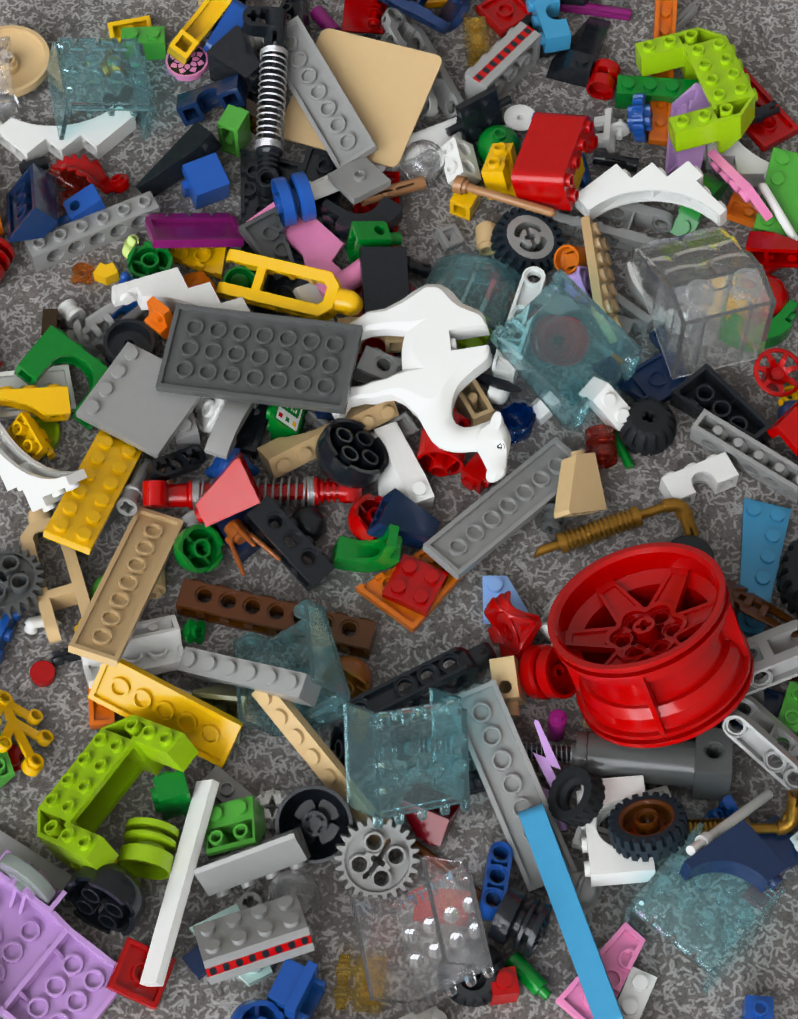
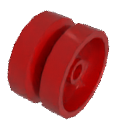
(544, 674)

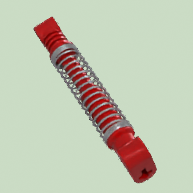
(164, 495)

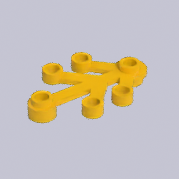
(33, 762)

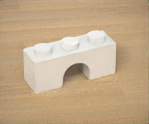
(714, 471)

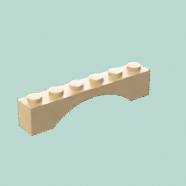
(294, 451)

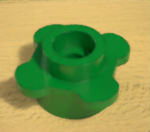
(194, 631)

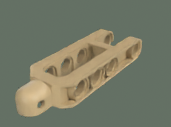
(62, 596)

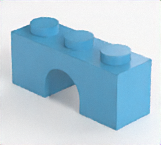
(554, 32)

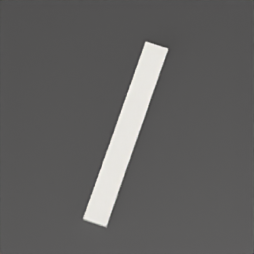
(179, 884)

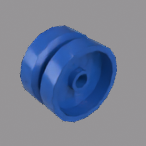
(293, 198)

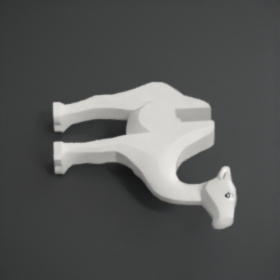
(436, 371)

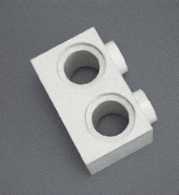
(460, 160)

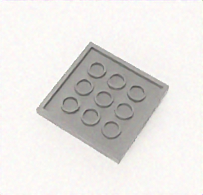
(130, 405)

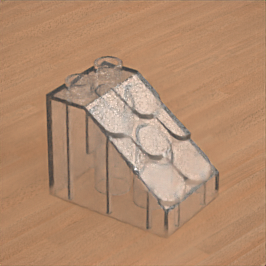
(704, 299)

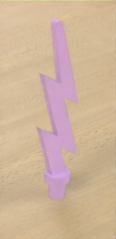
(545, 764)

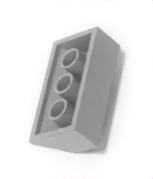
(252, 862)

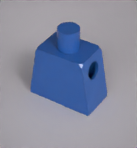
(81, 204)

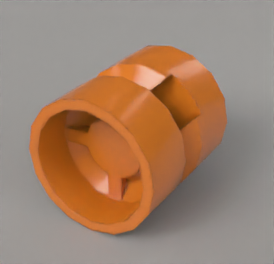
(569, 258)

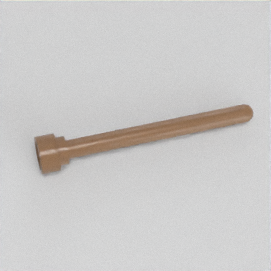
(463, 185)

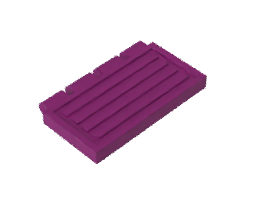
(193, 231)

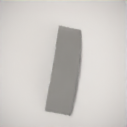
(227, 426)

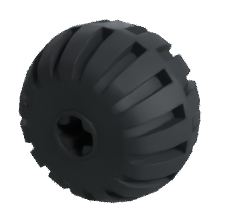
(648, 428)
(481, 992)

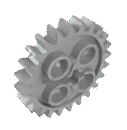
(356, 846)

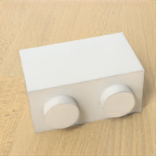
(606, 403)

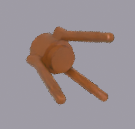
(239, 533)

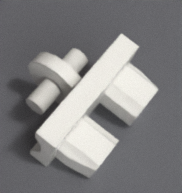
(612, 130)

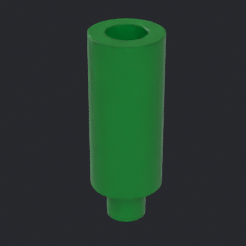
(529, 976)

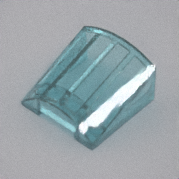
(478, 284)

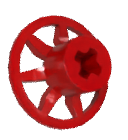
(775, 374)

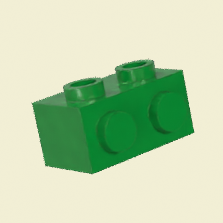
(170, 794)

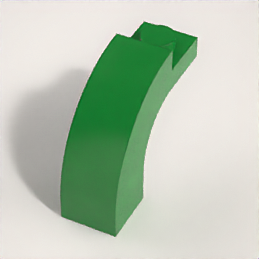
(689, 219)
(782, 324)
(368, 555)

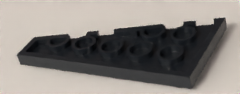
(251, 200)

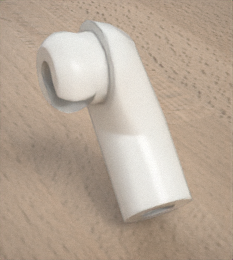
(35, 622)

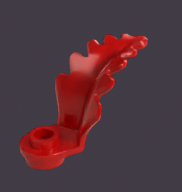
(94, 173)

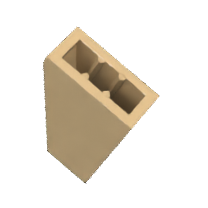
(579, 486)

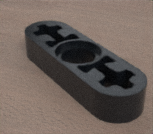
(196, 453)

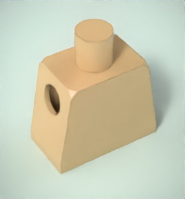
(506, 674)

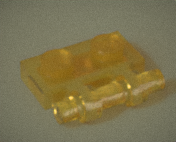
(360, 995)

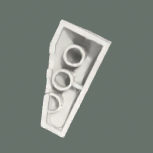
(403, 468)

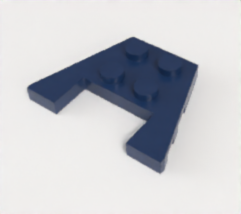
(651, 378)

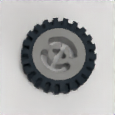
(534, 233)

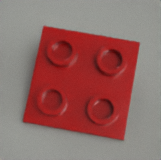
(363, 16)

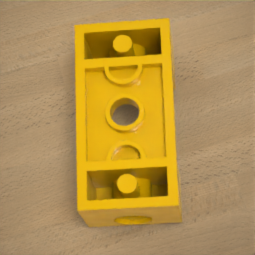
(499, 167)

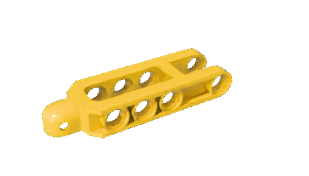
(335, 299)

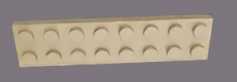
(126, 587)

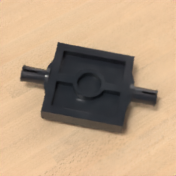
(478, 114)

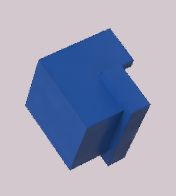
(205, 181)
(297, 990)

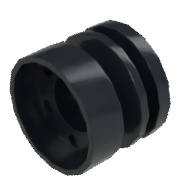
(520, 922)

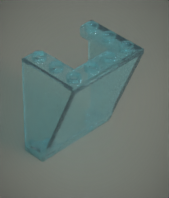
(563, 344)

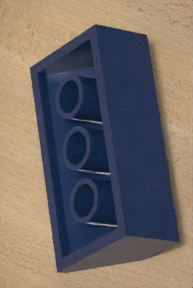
(32, 206)

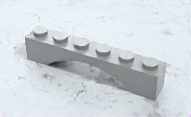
(261, 677)

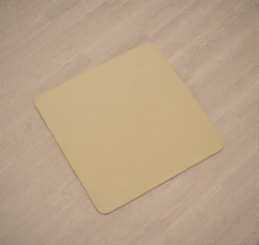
(383, 85)

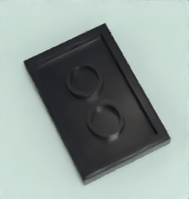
(383, 276)

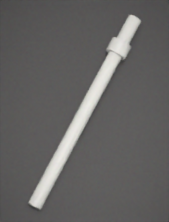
(707, 837)

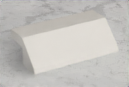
(152, 647)

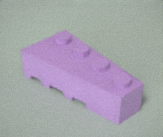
(689, 101)

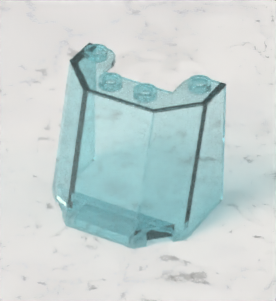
(301, 648)

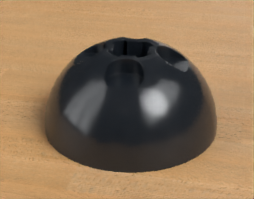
(310, 801)

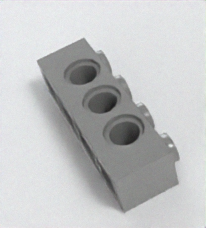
(369, 364)

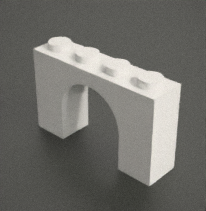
(604, 863)

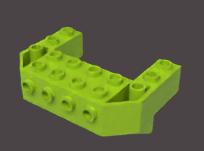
(728, 89)
(99, 781)

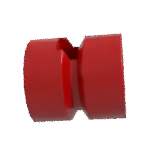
(603, 79)

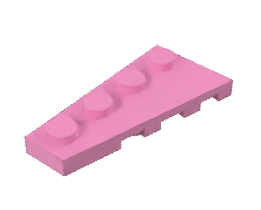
(738, 184)
(618, 958)

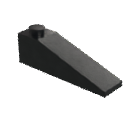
(576, 63)
(168, 170)

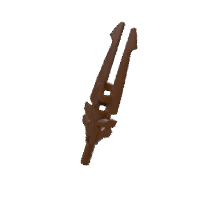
(743, 601)

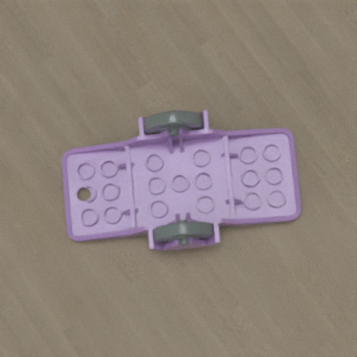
(43, 960)

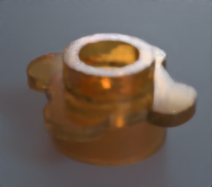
(82, 268)

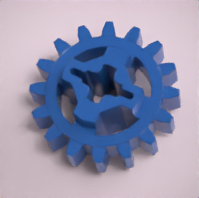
(640, 117)

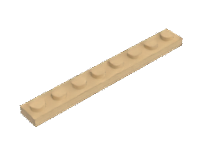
(310, 748)

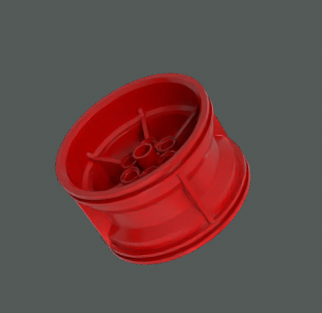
(651, 644)

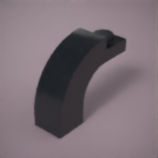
(386, 211)

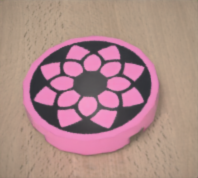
(192, 69)

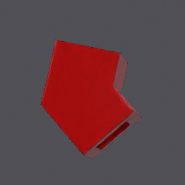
(16, 756)

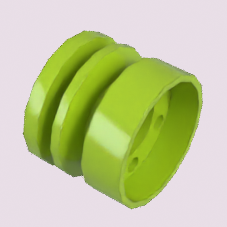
(148, 848)

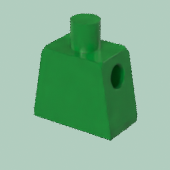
(369, 235)

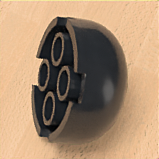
(350, 459)
(110, 886)

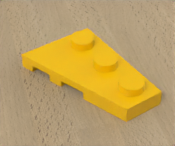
(205, 259)

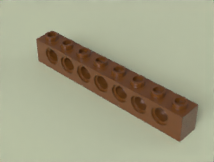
(261, 622)

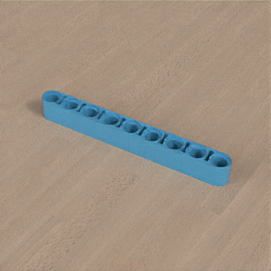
(570, 913)

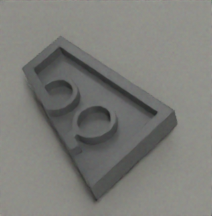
(267, 237)

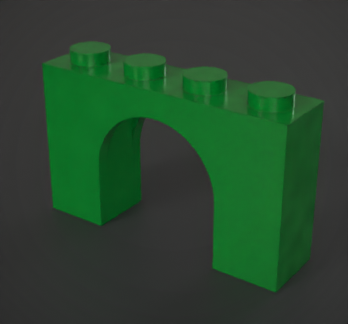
(56, 349)

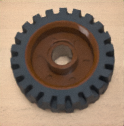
(648, 826)

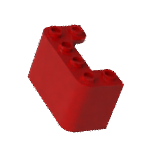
(550, 158)

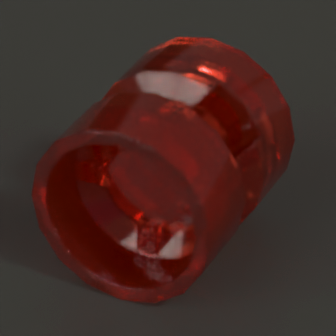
(602, 441)

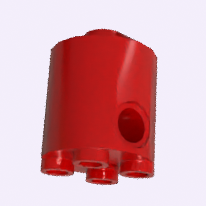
(436, 460)

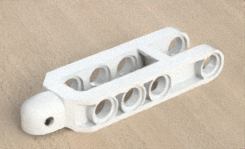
(524, 295)

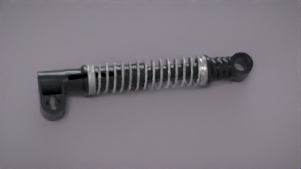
(269, 149)

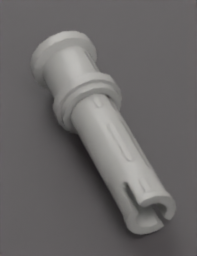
(132, 493)

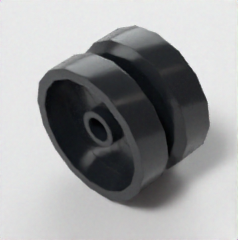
(127, 331)

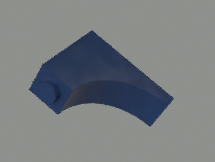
(741, 854)

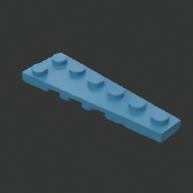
(761, 548)

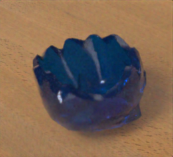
(519, 420)

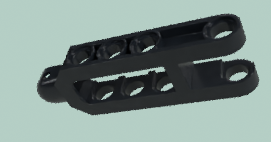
(465, 671)

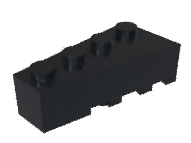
(711, 392)

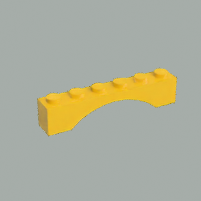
(197, 29)
(45, 403)

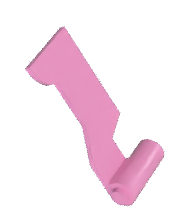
(319, 250)

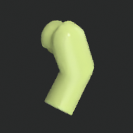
(129, 243)

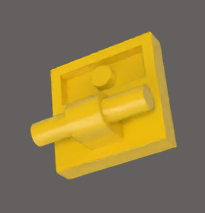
(31, 437)

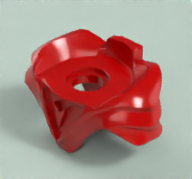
(510, 626)

